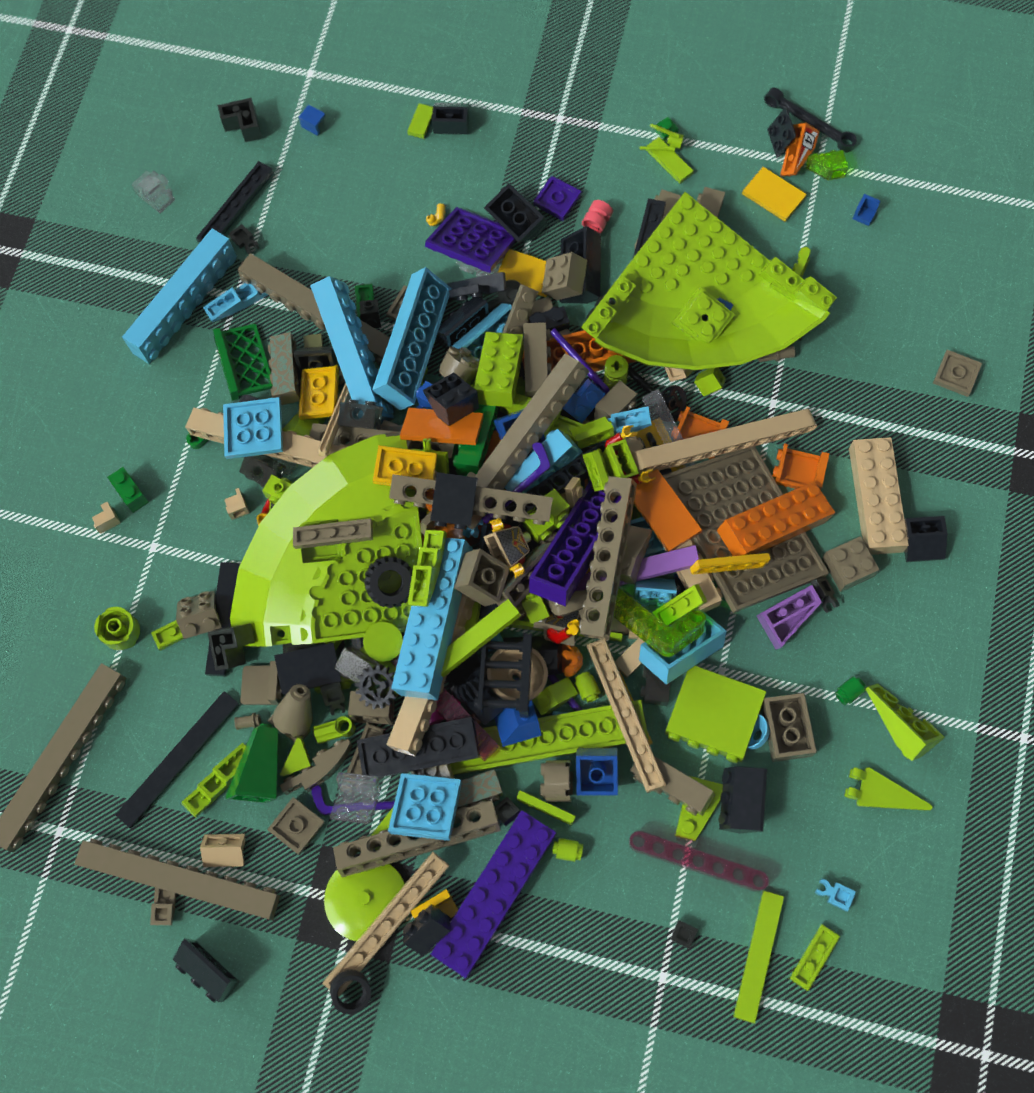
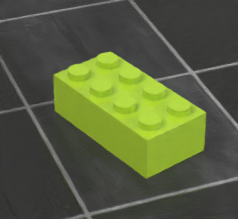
(499, 369)

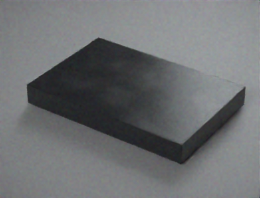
(307, 667)

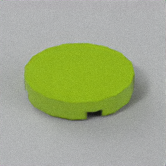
(382, 641)

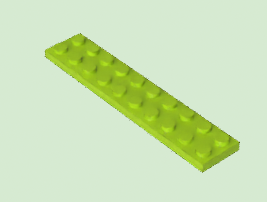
(559, 737)

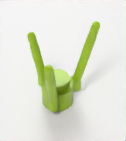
(674, 139)

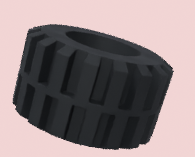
(373, 574)

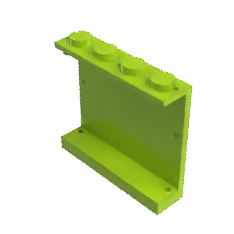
(715, 713)

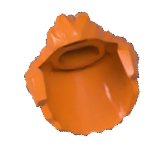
(571, 660)

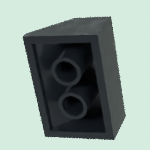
(516, 214)
(461, 322)
(548, 650)
(743, 799)
(205, 970)

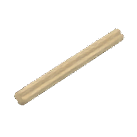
(333, 426)

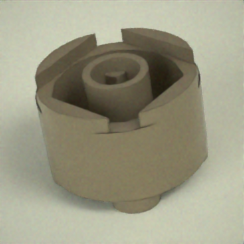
(461, 363)
(557, 781)

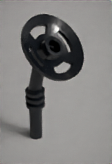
(671, 402)

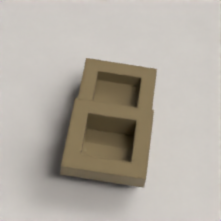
(163, 907)

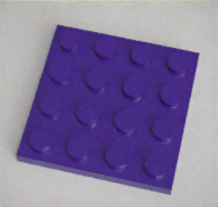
(471, 239)

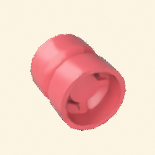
(598, 216)

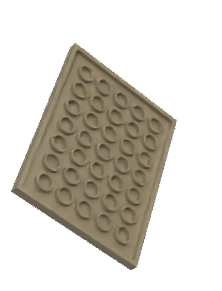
(727, 488)

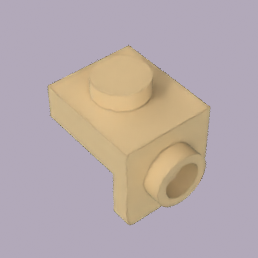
(573, 491)

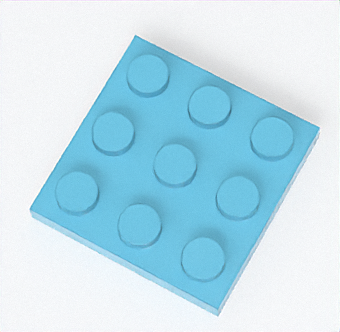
(252, 428)
(425, 806)

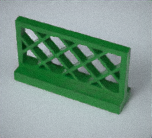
(227, 360)

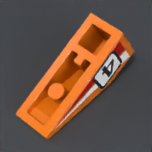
(799, 148)

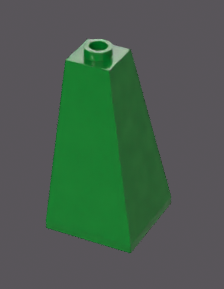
(257, 770)

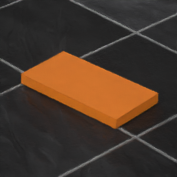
(425, 424)
(665, 512)

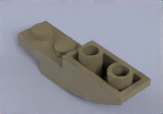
(326, 765)

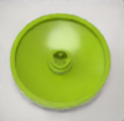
(359, 899)

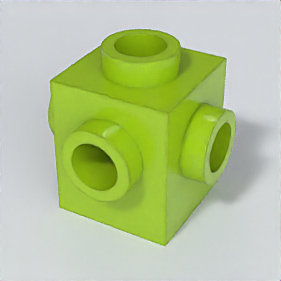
(275, 488)

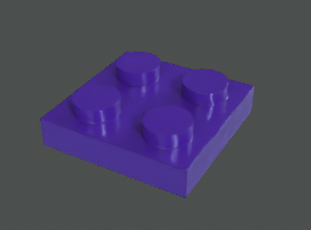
(557, 198)

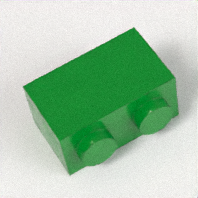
(128, 489)

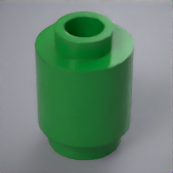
(850, 690)

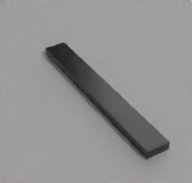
(177, 760)

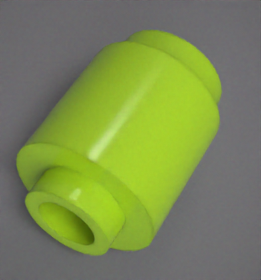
(587, 687)
(567, 849)

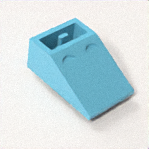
(655, 591)

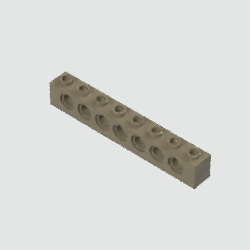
(356, 435)
(543, 504)
(609, 587)
(408, 848)

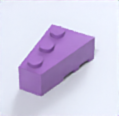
(787, 616)

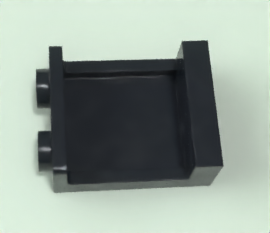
(453, 500)

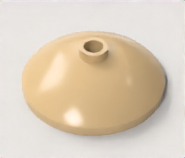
(538, 674)

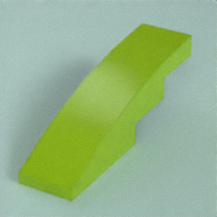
(427, 568)
(215, 783)

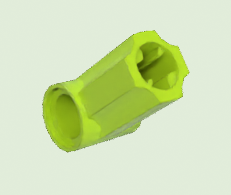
(332, 730)

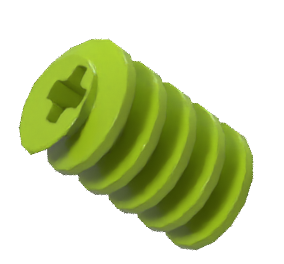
(615, 370)

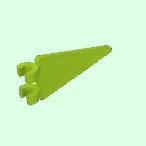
(882, 793)

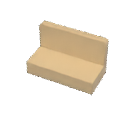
(222, 850)

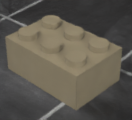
(789, 727)

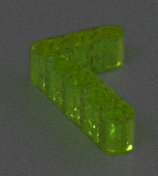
(654, 632)

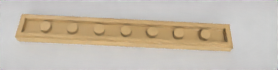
(626, 716)
(389, 918)

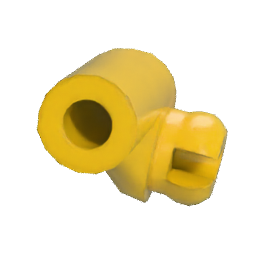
(434, 220)

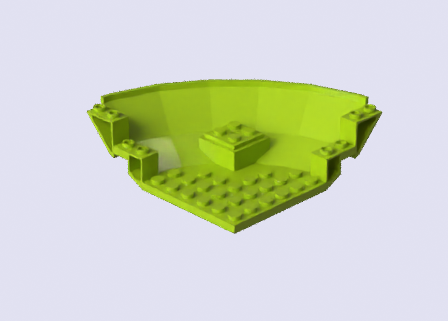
(679, 279)
(321, 589)

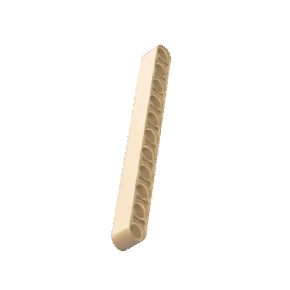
(724, 441)

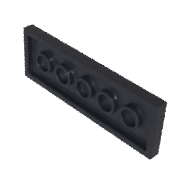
(441, 745)

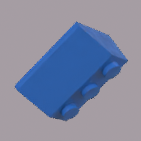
(516, 729)

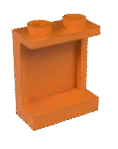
(695, 425)
(799, 468)

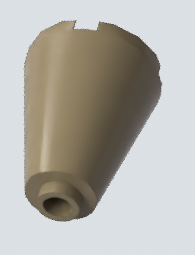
(294, 711)

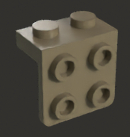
(197, 614)
(260, 685)

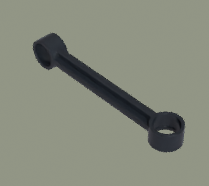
(775, 98)

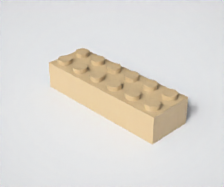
(878, 495)

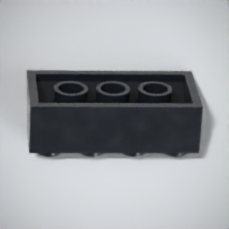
(586, 244)

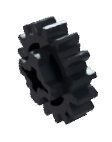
(379, 695)

